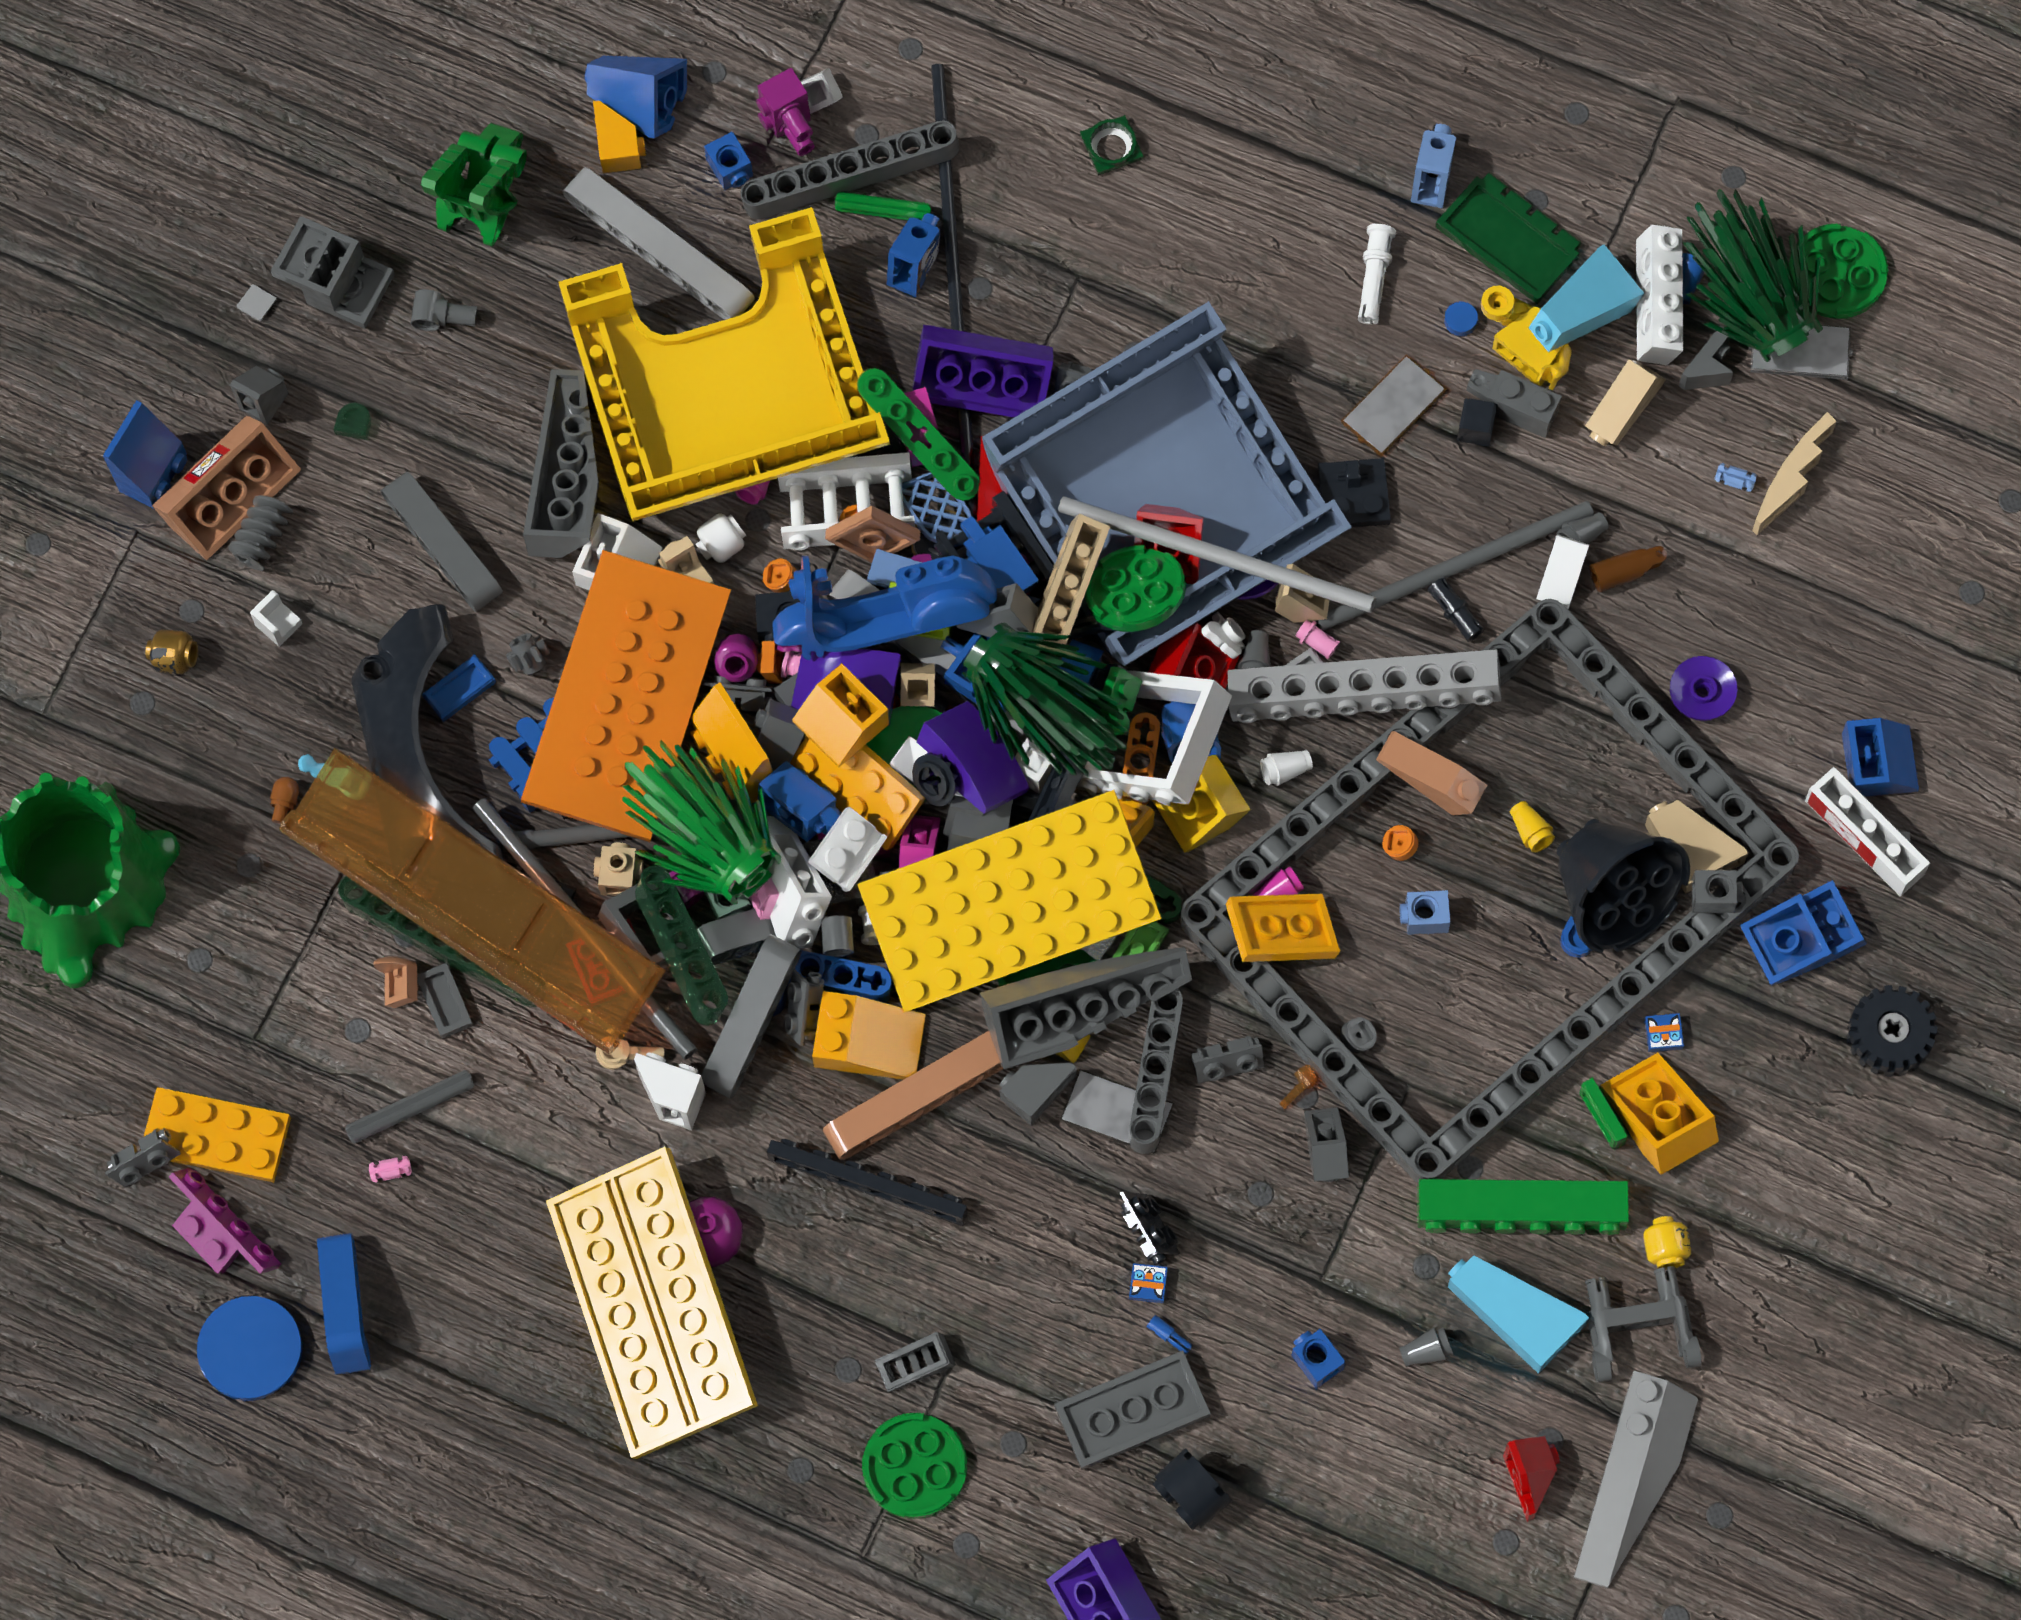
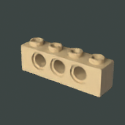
(1070, 576)

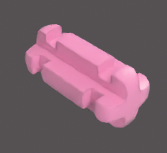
(390, 1169)

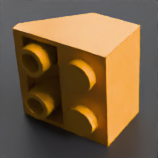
(841, 715)

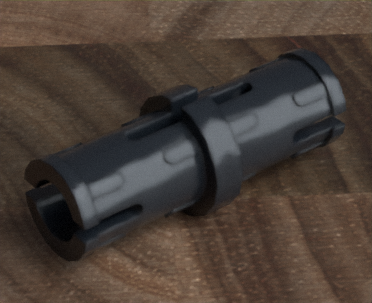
(1456, 609)

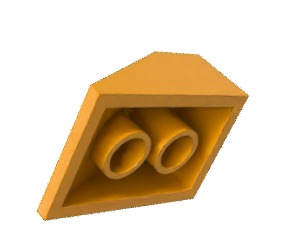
(867, 1037)
(1661, 1113)

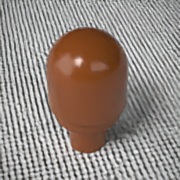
(283, 797)

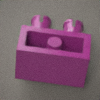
(786, 110)

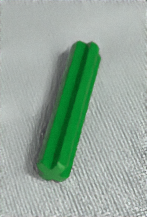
(880, 206)

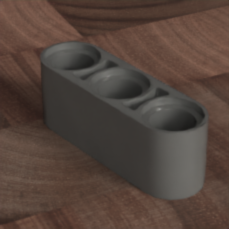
(735, 936)

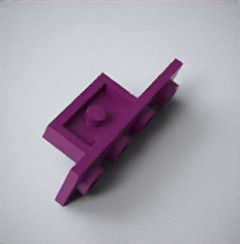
(215, 1229)

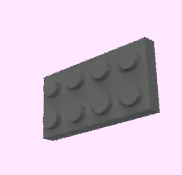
(1132, 1410)

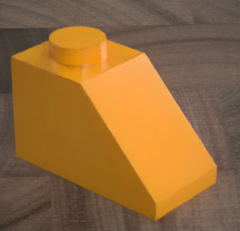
(617, 140)

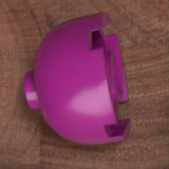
(718, 1228)

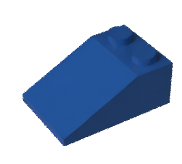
(144, 456)

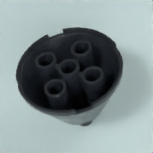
(1620, 883)

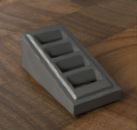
(924, 1344)

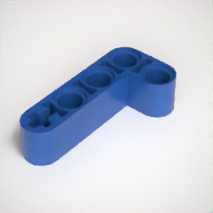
(831, 966)
(342, 1304)

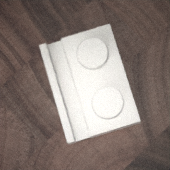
(847, 849)

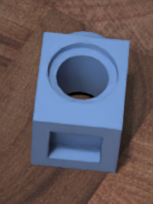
(1434, 900)

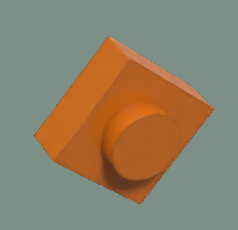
(770, 662)

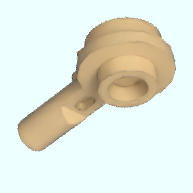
(623, 1054)

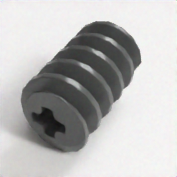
(257, 531)

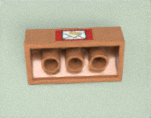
(221, 486)

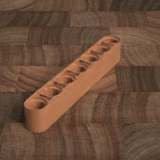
(913, 1097)

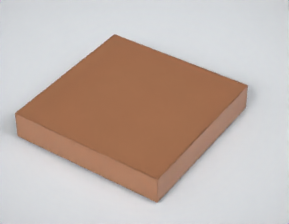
(871, 531)

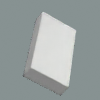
(1563, 570)

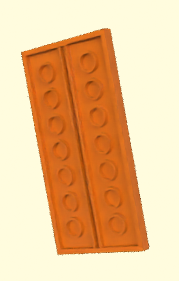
(624, 688)

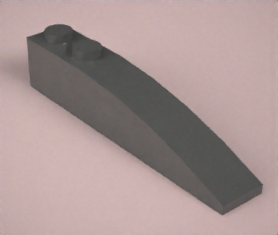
(564, 471)
(1068, 1004)

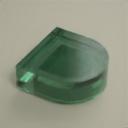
(353, 421)

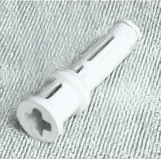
(1376, 261)

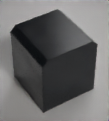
(1477, 422)

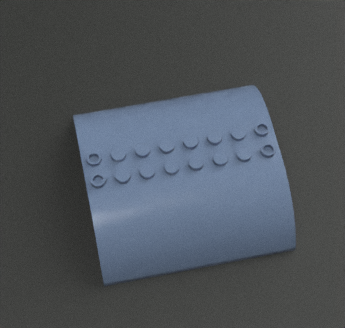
(1169, 430)

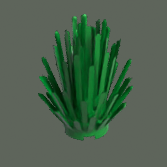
(714, 842)

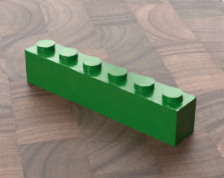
(1522, 1205)

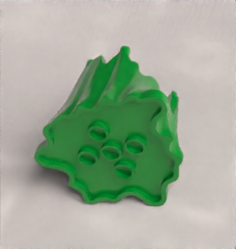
(79, 872)

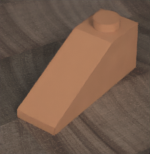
(1432, 774)

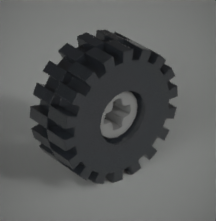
(1887, 1051)

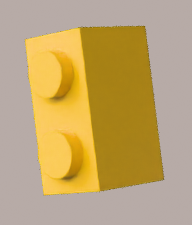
(1211, 811)

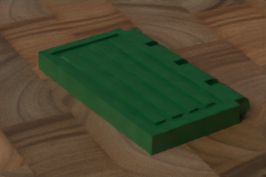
(1507, 238)

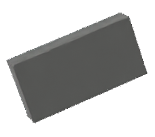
(444, 1000)

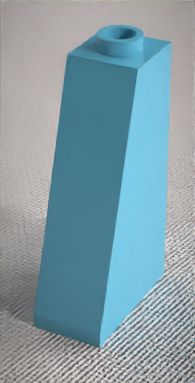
(1587, 301)
(1519, 1313)

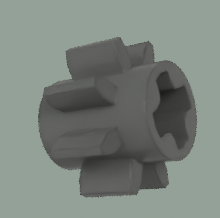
(527, 653)

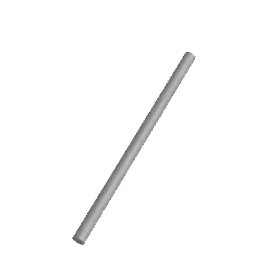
(1220, 555)

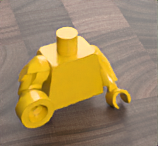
(1518, 343)

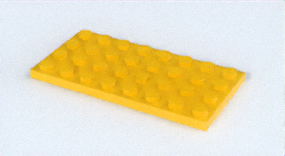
(1009, 901)

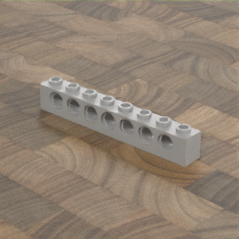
(1378, 674)

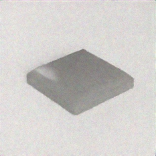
(256, 302)

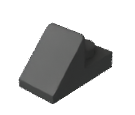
(1706, 367)

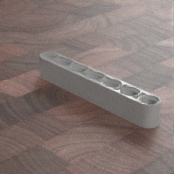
(658, 245)

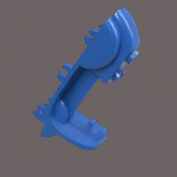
(924, 600)

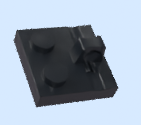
(1357, 489)

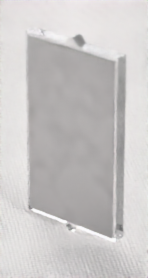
(1821, 356)

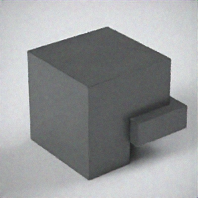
(967, 823)

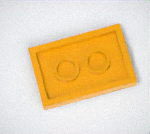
(1282, 927)

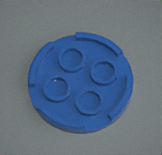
(249, 1348)

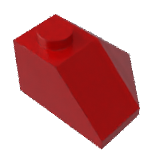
(1531, 1469)

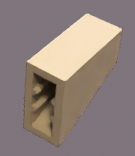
(1624, 402)
(1703, 842)

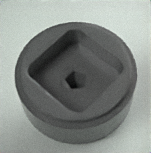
(1358, 1035)

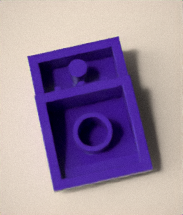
(873, 668)
(983, 768)

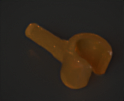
(1306, 1079)

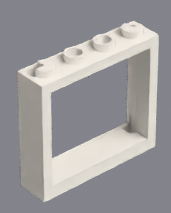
(1192, 753)

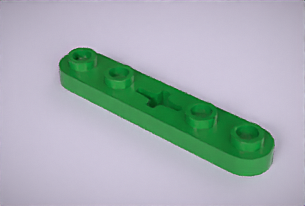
(941, 457)

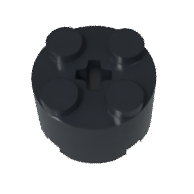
(1192, 1489)

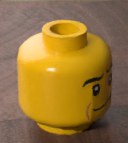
(1667, 1243)

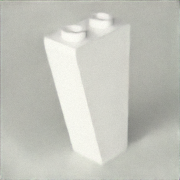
(800, 888)

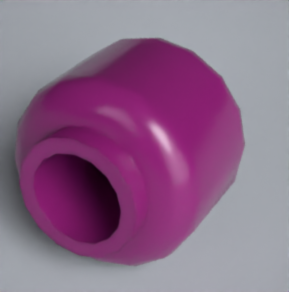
(736, 658)

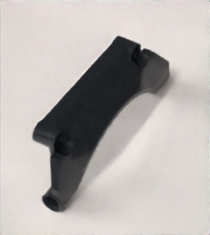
(391, 708)

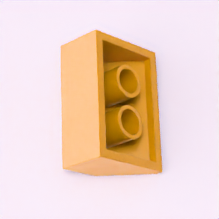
(728, 737)

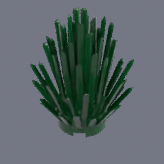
(1759, 281)
(1037, 691)

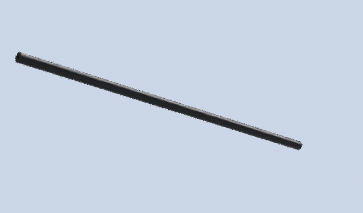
(952, 264)

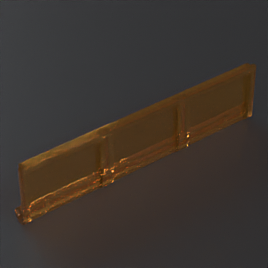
(473, 901)

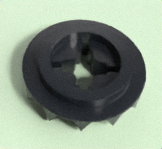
(935, 792)

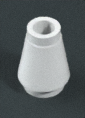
(1284, 766)

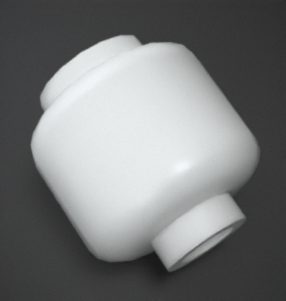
(720, 538)

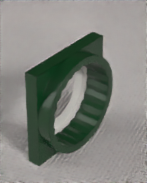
(1119, 127)

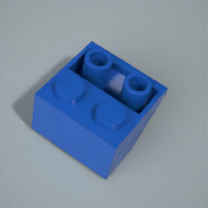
(1879, 757)

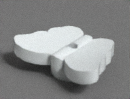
(1225, 634)

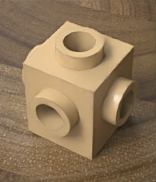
(617, 868)

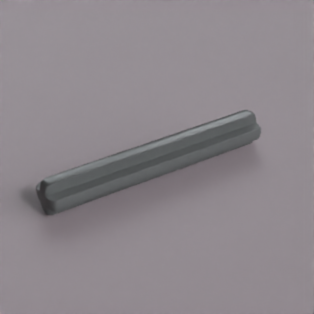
(409, 1106)

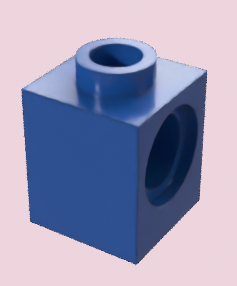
(727, 149)
(1321, 1372)

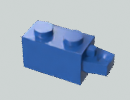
(997, 556)
(799, 802)

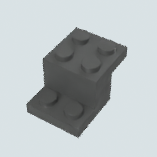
(332, 272)

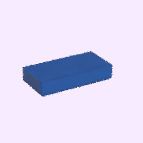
(459, 688)

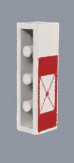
(1867, 831)

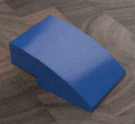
(1803, 933)

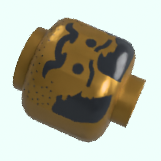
(172, 651)

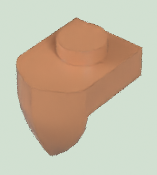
(400, 980)

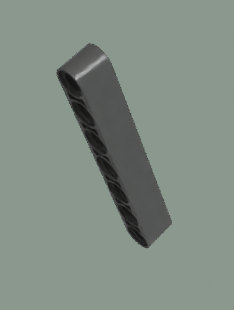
(862, 158)

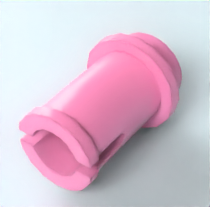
(1317, 639)

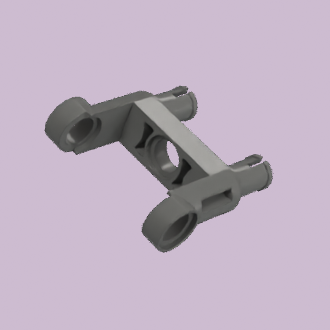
(1667, 1310)

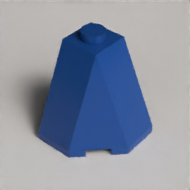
(639, 89)

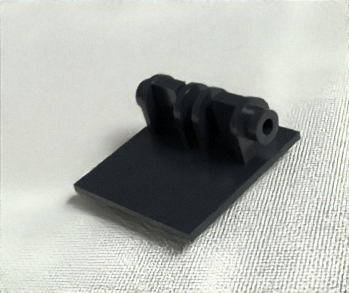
(1144, 1213)

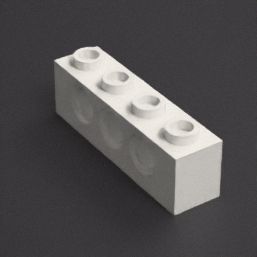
(1662, 303)

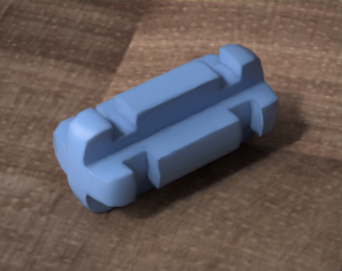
(1735, 477)

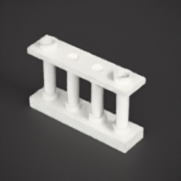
(842, 473)

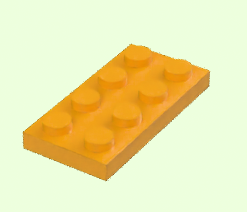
(864, 785)
(221, 1133)

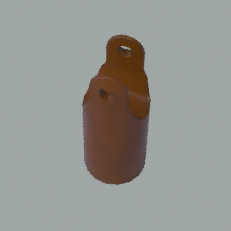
(1625, 567)

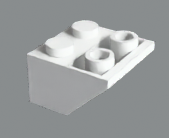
(617, 538)
(672, 1089)

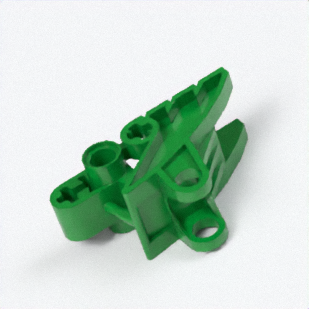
(484, 196)

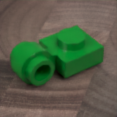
(1123, 688)

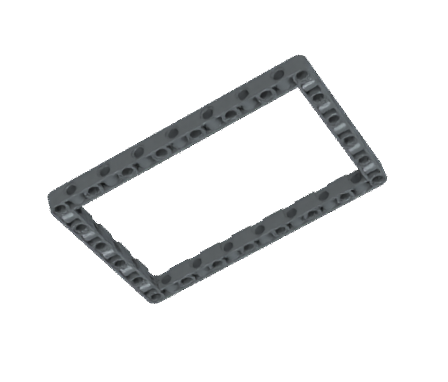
(1602, 1012)

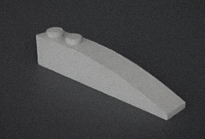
(1637, 1471)

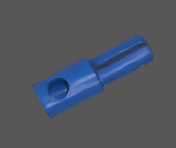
(1165, 1332)

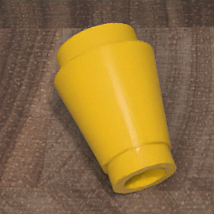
(1533, 829)

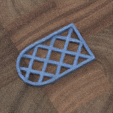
(945, 501)

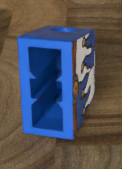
(913, 254)

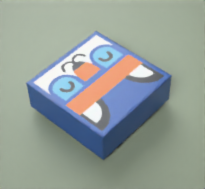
(1664, 1032)
(1148, 1283)

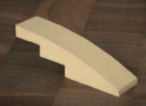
(1790, 481)

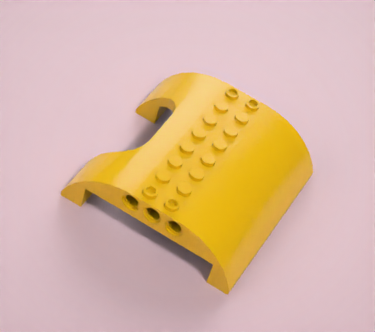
(730, 397)

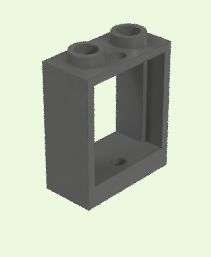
(612, 917)

